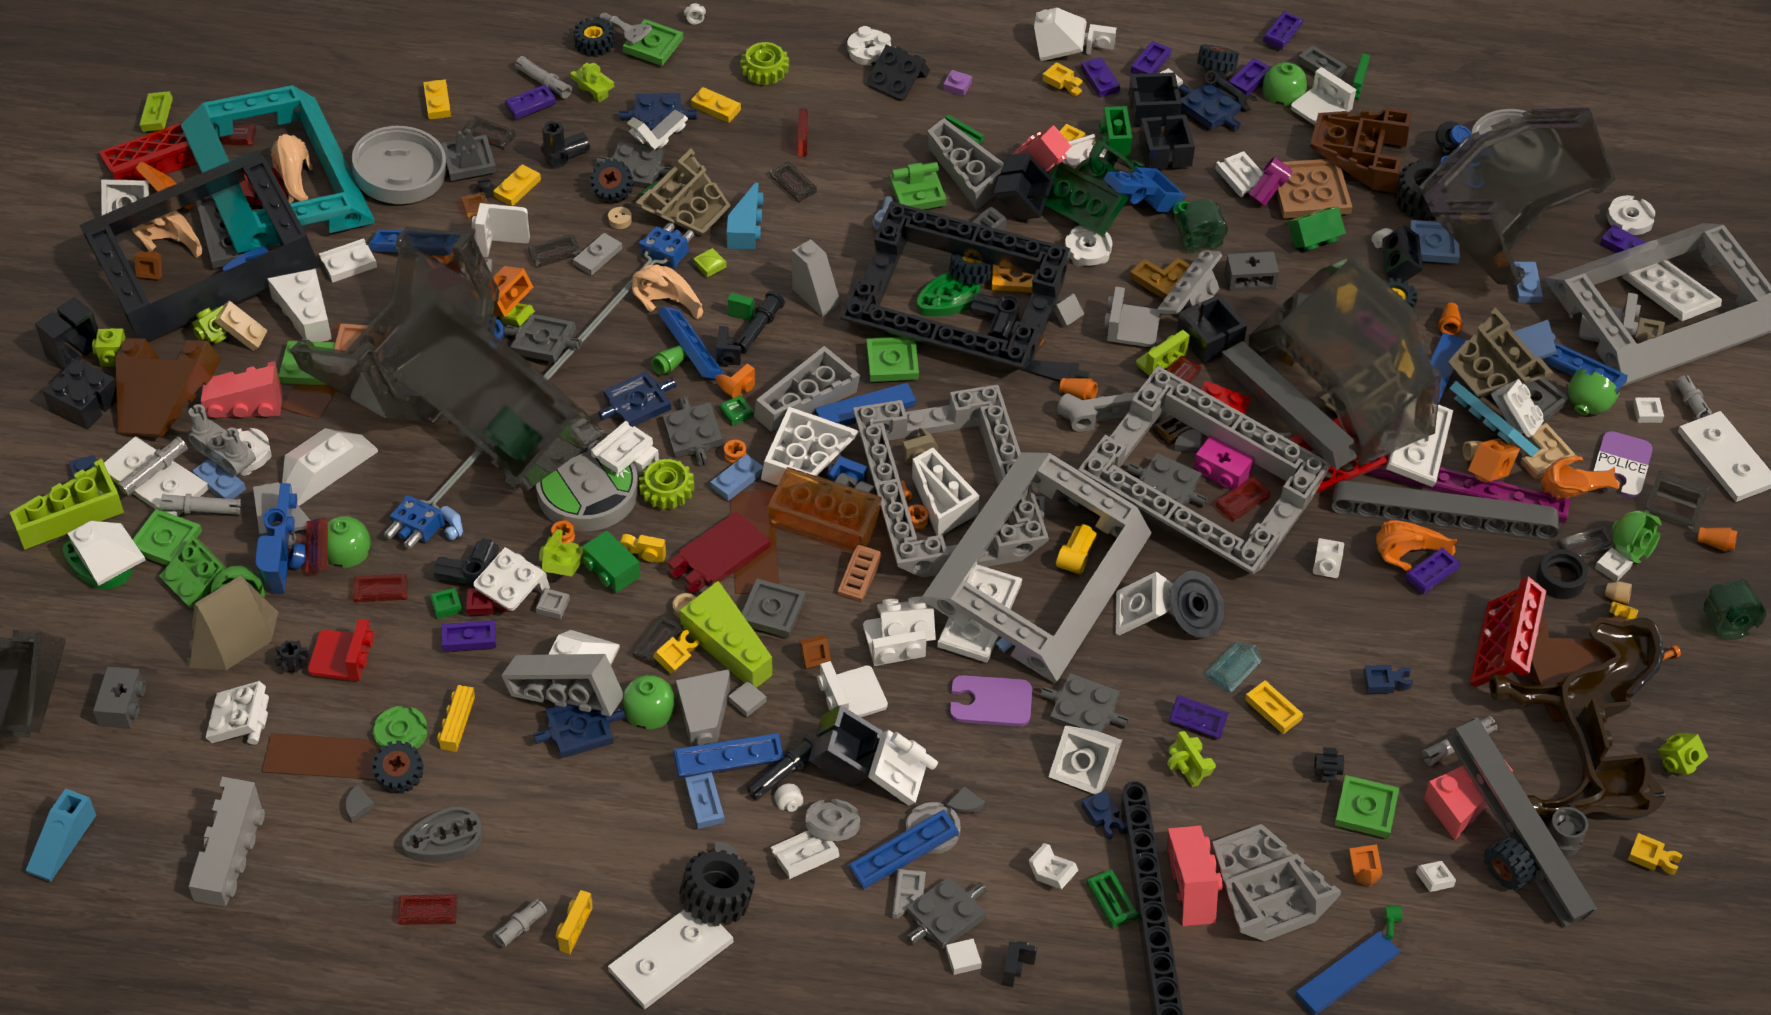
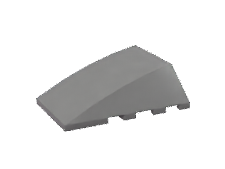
(1270, 885)

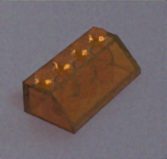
(824, 509)

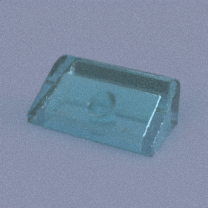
(1234, 665)

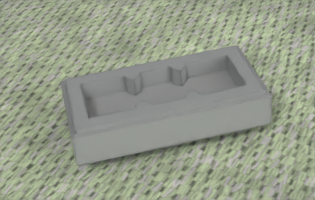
(597, 254)

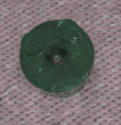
(1201, 225)
(512, 434)
(1734, 609)

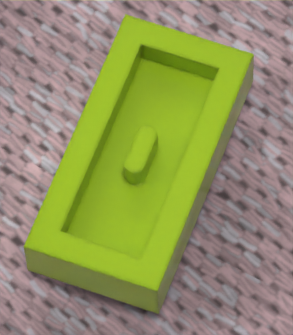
(156, 111)

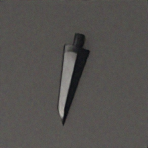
(1056, 370)

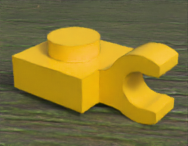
(1062, 76)

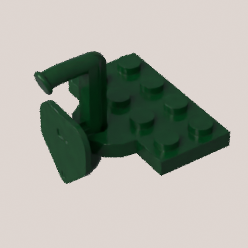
(1084, 194)

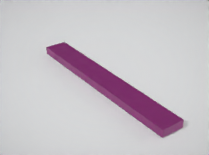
(1466, 484)

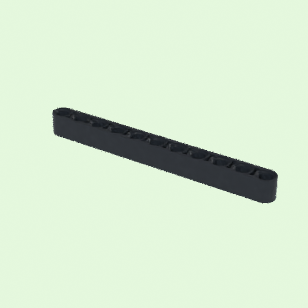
(1150, 906)

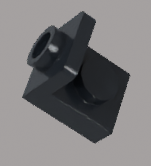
(725, 350)
(1017, 954)

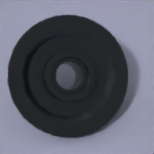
(1196, 604)

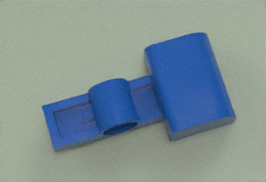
(1146, 185)
(272, 549)

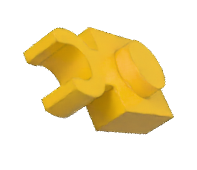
(646, 547)
(1623, 611)
(675, 652)
(1650, 853)

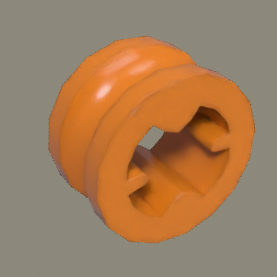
(729, 448)
(923, 513)
(565, 526)

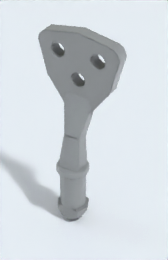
(632, 33)

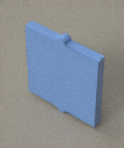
(1538, 339)

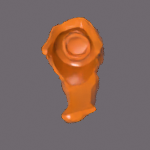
(1565, 482)
(1401, 537)

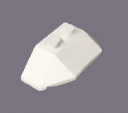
(324, 461)

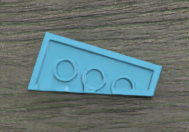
(1492, 420)

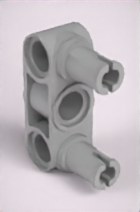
(218, 444)

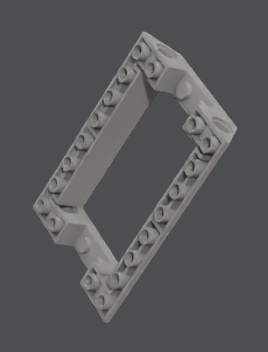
(1642, 360)
(966, 409)
(1210, 417)
(1034, 646)

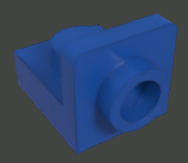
(848, 467)

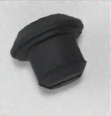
(485, 185)

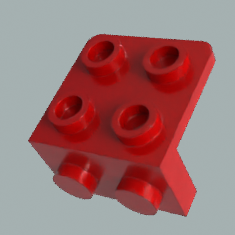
(342, 653)

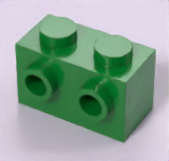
(1116, 129)
(1317, 227)
(611, 562)

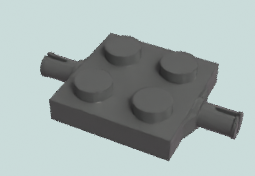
(642, 162)
(543, 337)
(693, 430)
(1171, 479)
(1084, 704)
(946, 912)

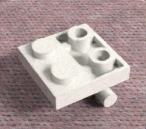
(239, 713)
(900, 766)

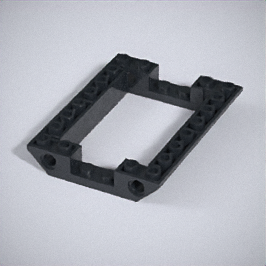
(971, 240)
(235, 284)

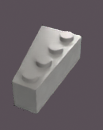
(965, 161)
(812, 384)
(565, 680)
(227, 842)

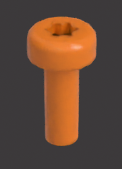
(908, 494)
(1674, 651)

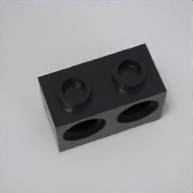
(1402, 254)

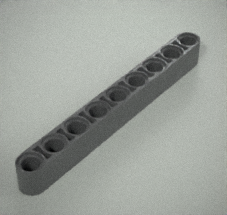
(1445, 510)

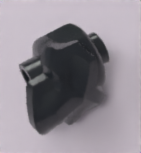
(1443, 138)

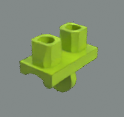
(592, 80)
(1187, 758)

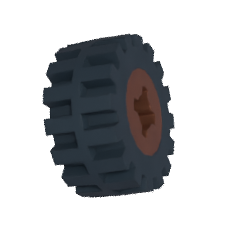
(1218, 58)
(612, 189)
(403, 774)
(1510, 863)

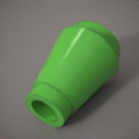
(668, 360)

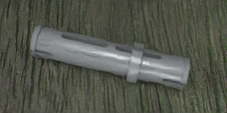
(545, 78)
(156, 463)
(200, 504)
(1444, 749)

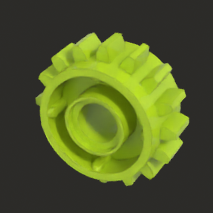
(764, 63)
(666, 484)

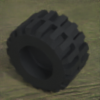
(1408, 192)
(733, 889)

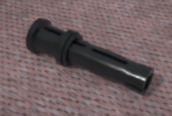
(764, 314)
(793, 761)

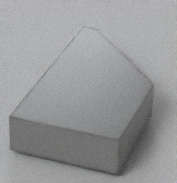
(908, 889)

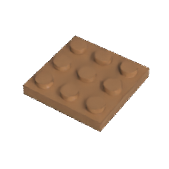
(1313, 188)

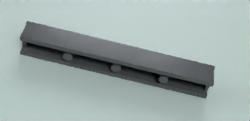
(1289, 405)
(1521, 822)

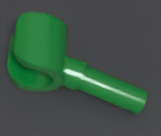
(1392, 915)

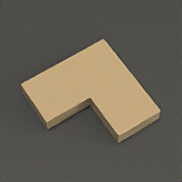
(1550, 448)

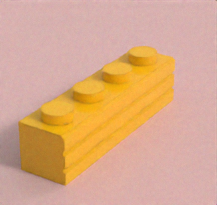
(456, 719)

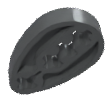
(434, 849)

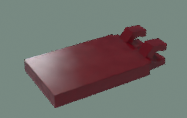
(718, 552)

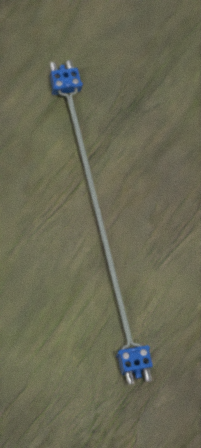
(422, 520)

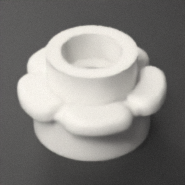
(695, 18)

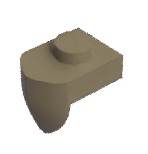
(1649, 329)
(917, 446)

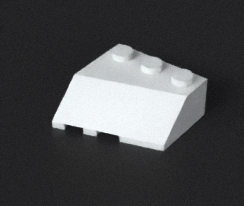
(804, 445)

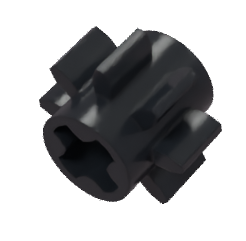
(291, 656)
(1329, 764)

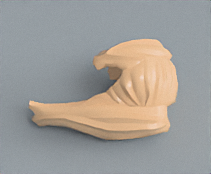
(287, 159)
(168, 226)
(662, 282)

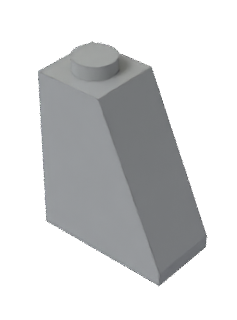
(813, 278)
(267, 497)
(703, 705)

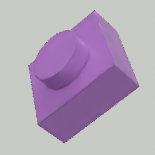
(957, 83)

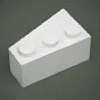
(303, 303)
(943, 492)

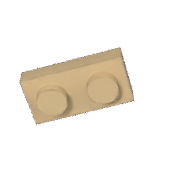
(241, 325)

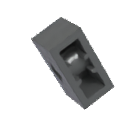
(1251, 271)
(119, 697)

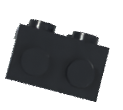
(897, 72)

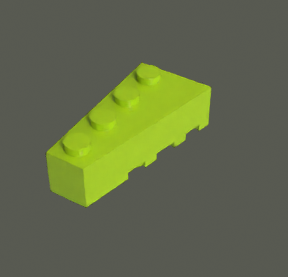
(67, 507)
(727, 635)

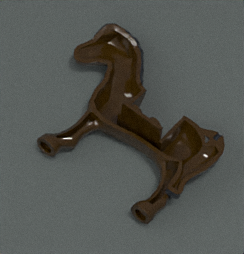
(1584, 701)

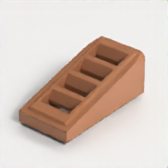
(864, 558)

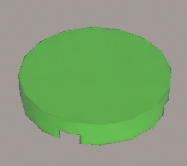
(401, 725)

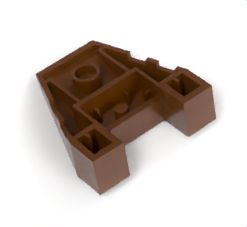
(1357, 144)
(155, 388)
(1559, 657)

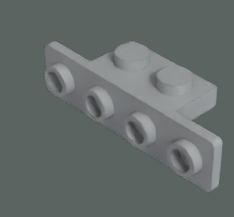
(1194, 286)

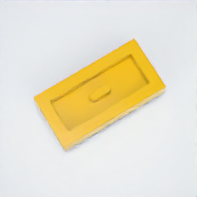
(437, 99)
(715, 105)
(517, 185)
(1274, 707)
(577, 913)

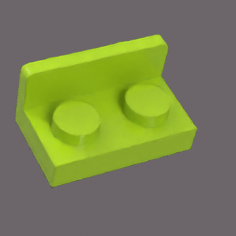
(1165, 353)
(560, 557)

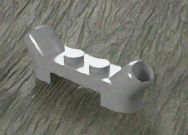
(1086, 412)

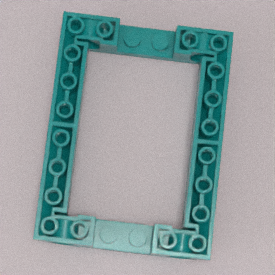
(254, 229)

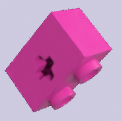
(1223, 463)

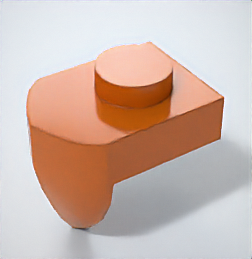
(739, 383)
(1365, 864)

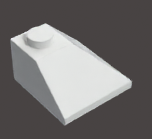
(1058, 33)
(123, 192)
(105, 549)
(1141, 602)
(579, 643)
(1085, 758)

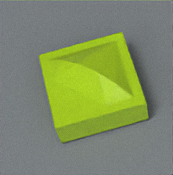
(709, 262)
(518, 315)

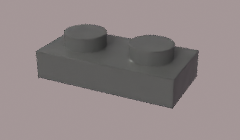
(1315, 58)

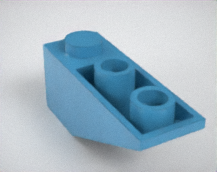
(743, 220)
(61, 833)

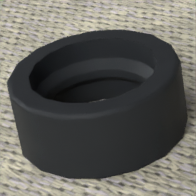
(1565, 559)

